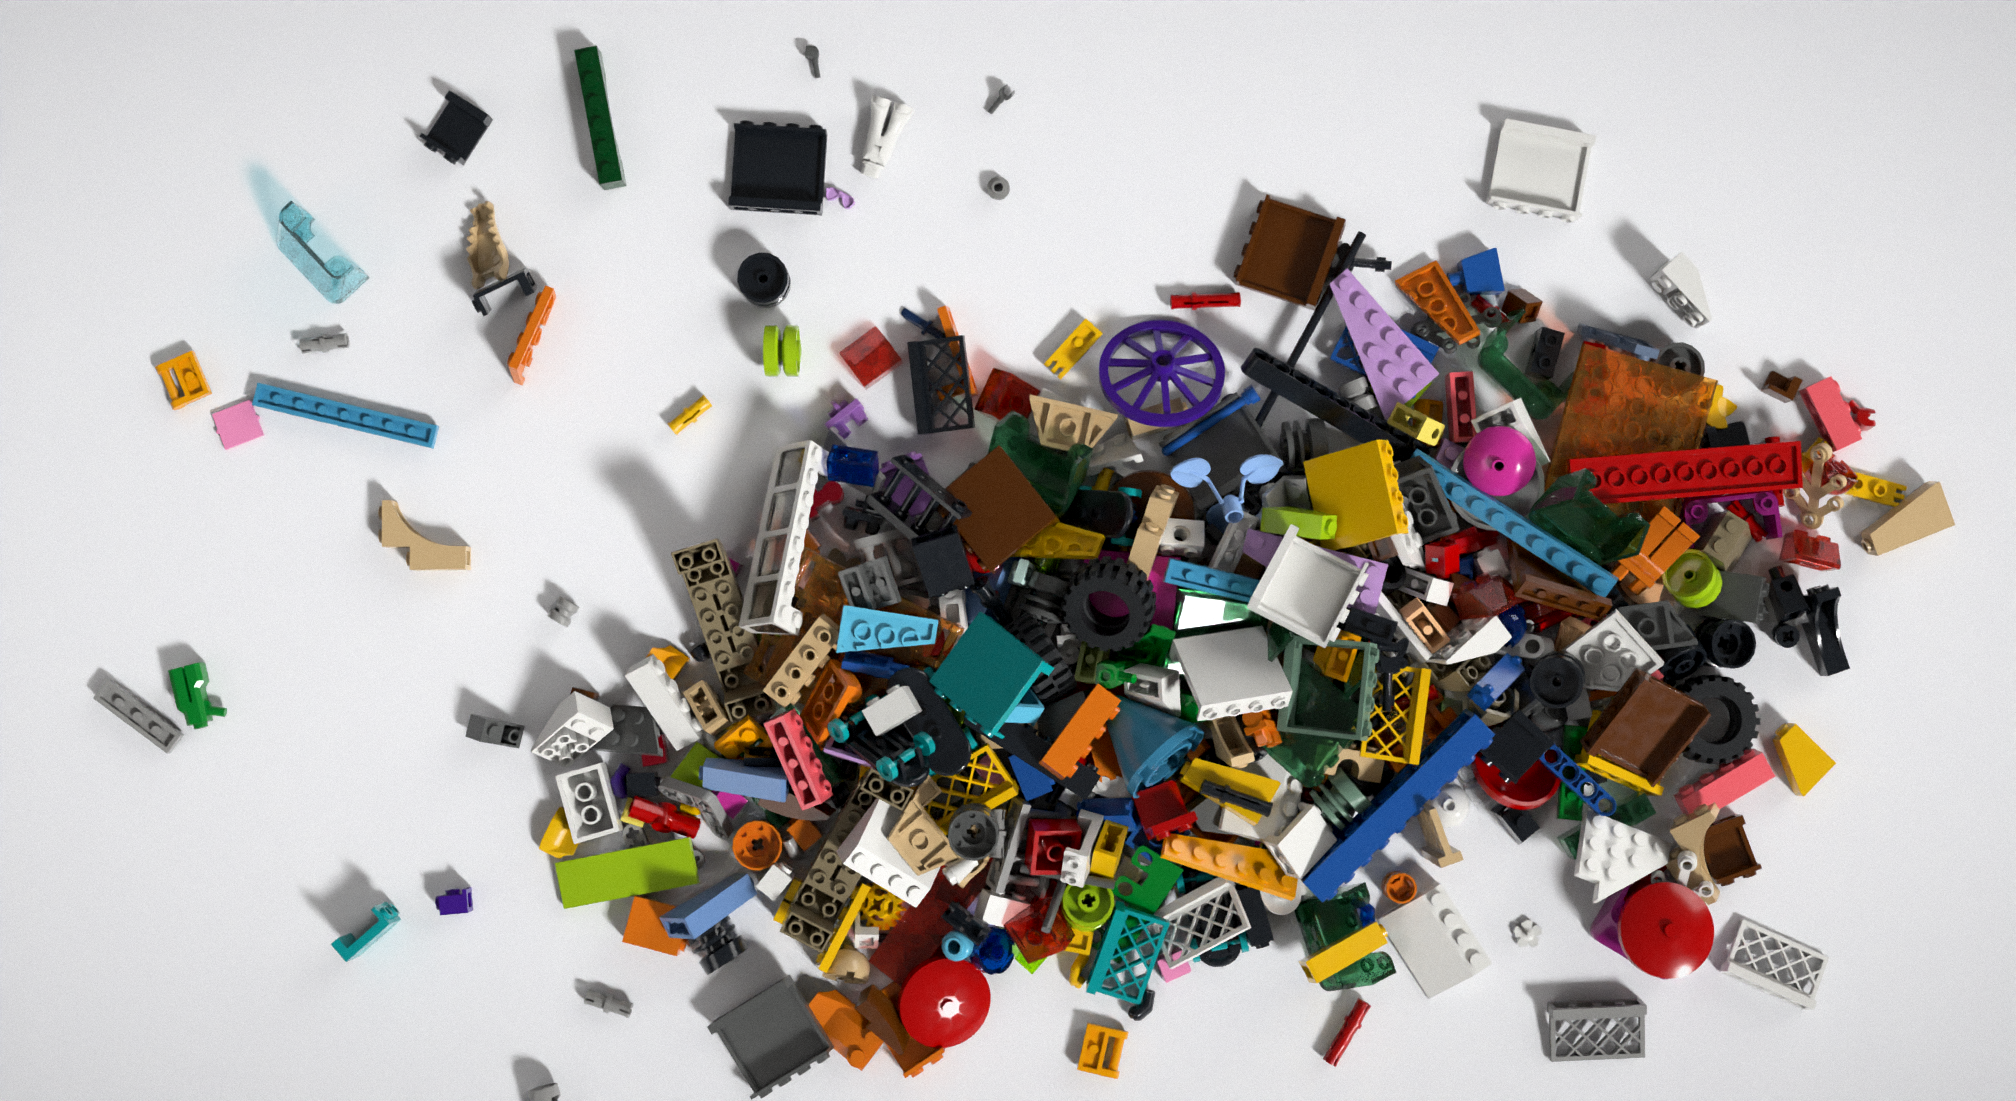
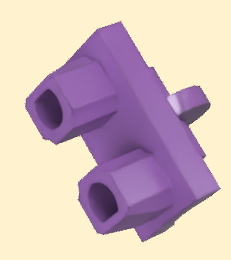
(843, 413)

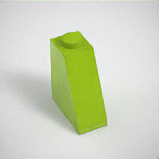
(1310, 522)

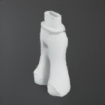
(878, 147)

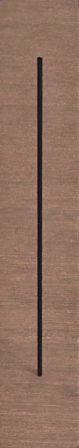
(1271, 398)

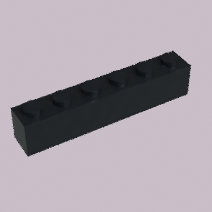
(1031, 748)

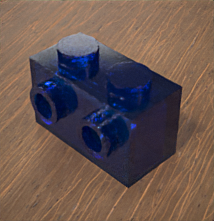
(852, 465)

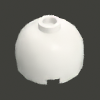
(1451, 805)

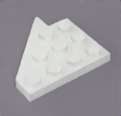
(1612, 653)
(1616, 854)

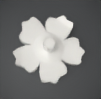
(1527, 934)

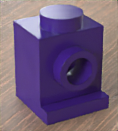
(455, 902)

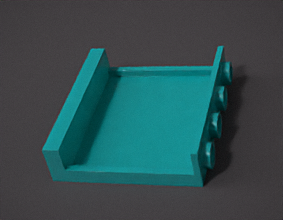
(988, 674)

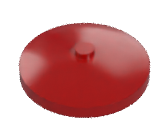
(1528, 793)
(1665, 930)
(943, 1002)

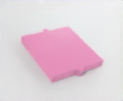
(238, 424)

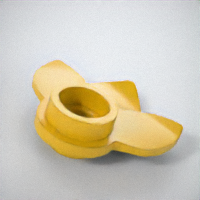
(1720, 409)

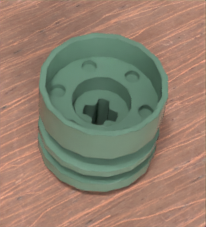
(1340, 798)

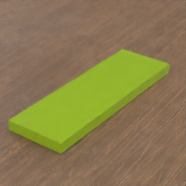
(627, 872)

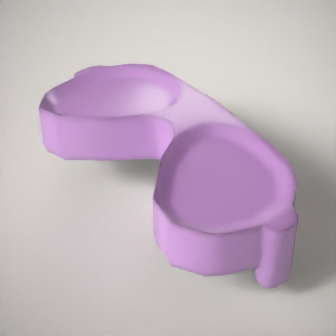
(833, 193)

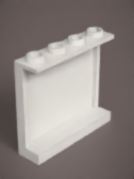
(1540, 170)
(1307, 589)
(1231, 673)

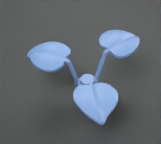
(1230, 509)

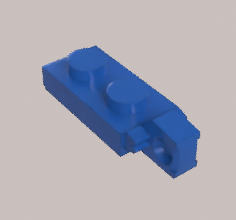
(871, 664)

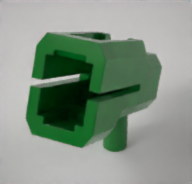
(1110, 672)
(191, 695)

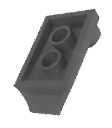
(1425, 499)

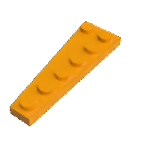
(1233, 862)

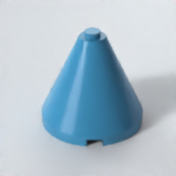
(1149, 744)

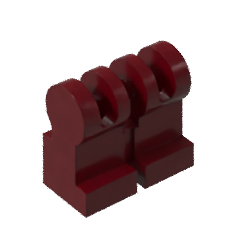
(830, 494)

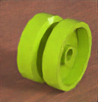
(785, 350)
(1693, 579)
(1083, 917)

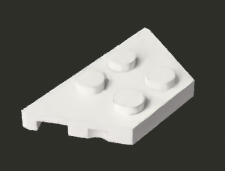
(1410, 546)

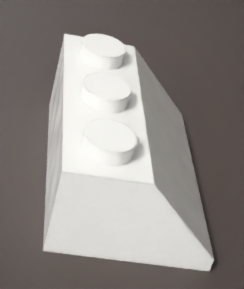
(589, 802)

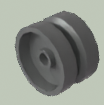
(1681, 357)

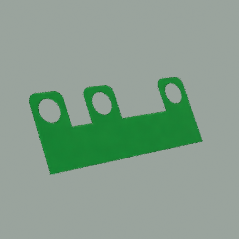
(1146, 897)

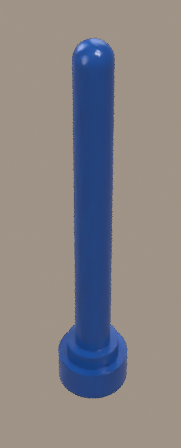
(1247, 397)

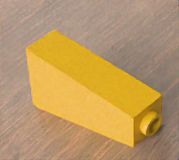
(1239, 780)
(1343, 952)

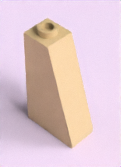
(1913, 519)

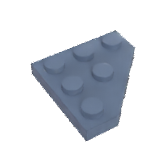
(1639, 348)

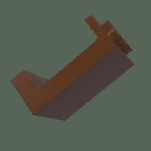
(1729, 851)

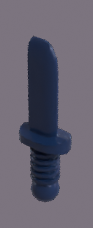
(926, 327)

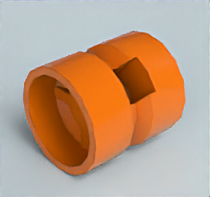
(1399, 887)

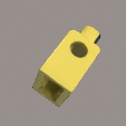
(1424, 429)

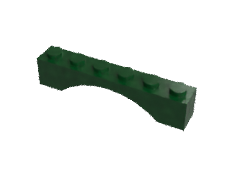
(599, 118)

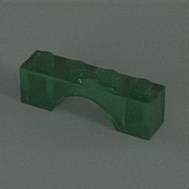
(1628, 811)

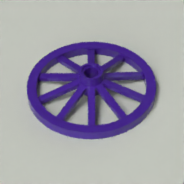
(1162, 368)

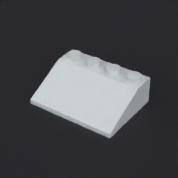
(1284, 803)
(875, 858)
(1435, 940)

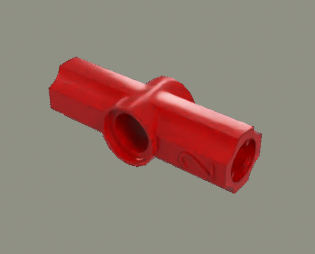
(1473, 539)
(664, 817)

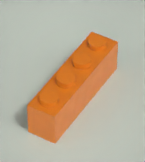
(1080, 731)

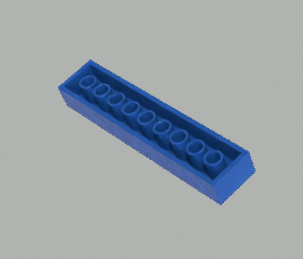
(1397, 803)

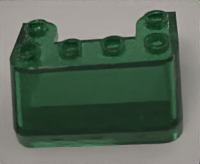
(1050, 474)
(1586, 523)
(1334, 919)

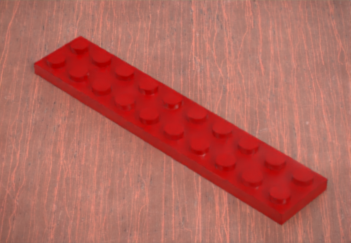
(1694, 472)

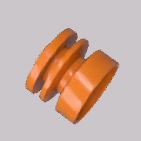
(759, 858)

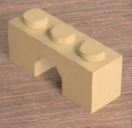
(1362, 767)

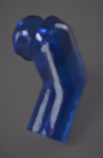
(1367, 914)

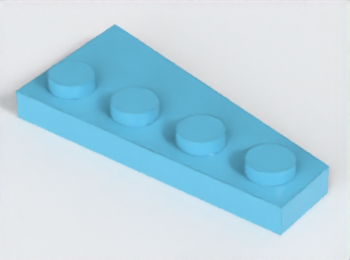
(877, 629)

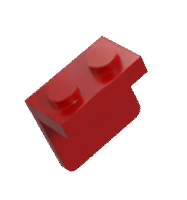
(1163, 811)

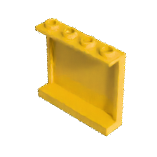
(1361, 491)

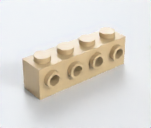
(803, 662)

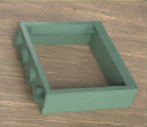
(1291, 668)

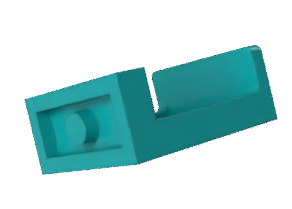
(351, 948)

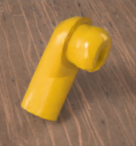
(1075, 970)

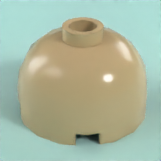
(849, 966)

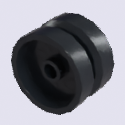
(773, 290)
(1681, 661)
(1560, 693)

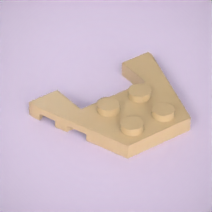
(918, 836)

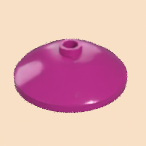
(1504, 446)

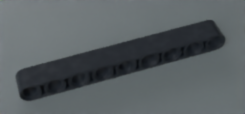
(1327, 404)

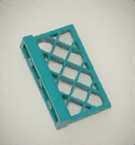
(1109, 943)

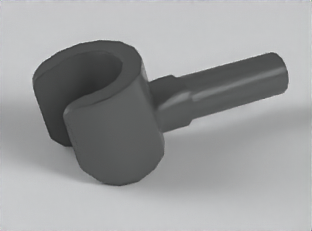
(813, 53)
(1002, 96)

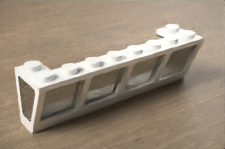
(781, 540)

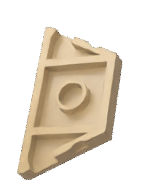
(1064, 424)

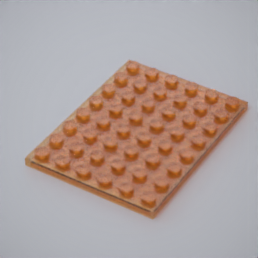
(1629, 408)

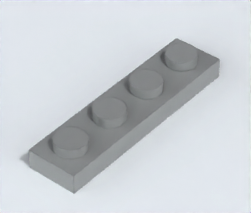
(138, 716)

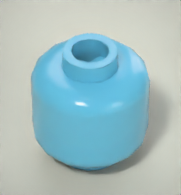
(956, 946)

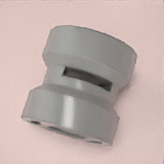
(563, 611)

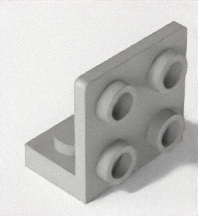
(1288, 491)

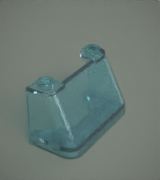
(335, 278)

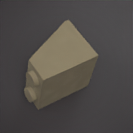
(1724, 540)

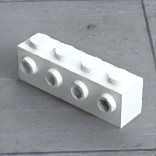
(665, 702)

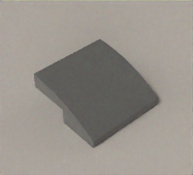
(870, 584)

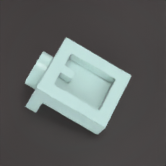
(1021, 573)

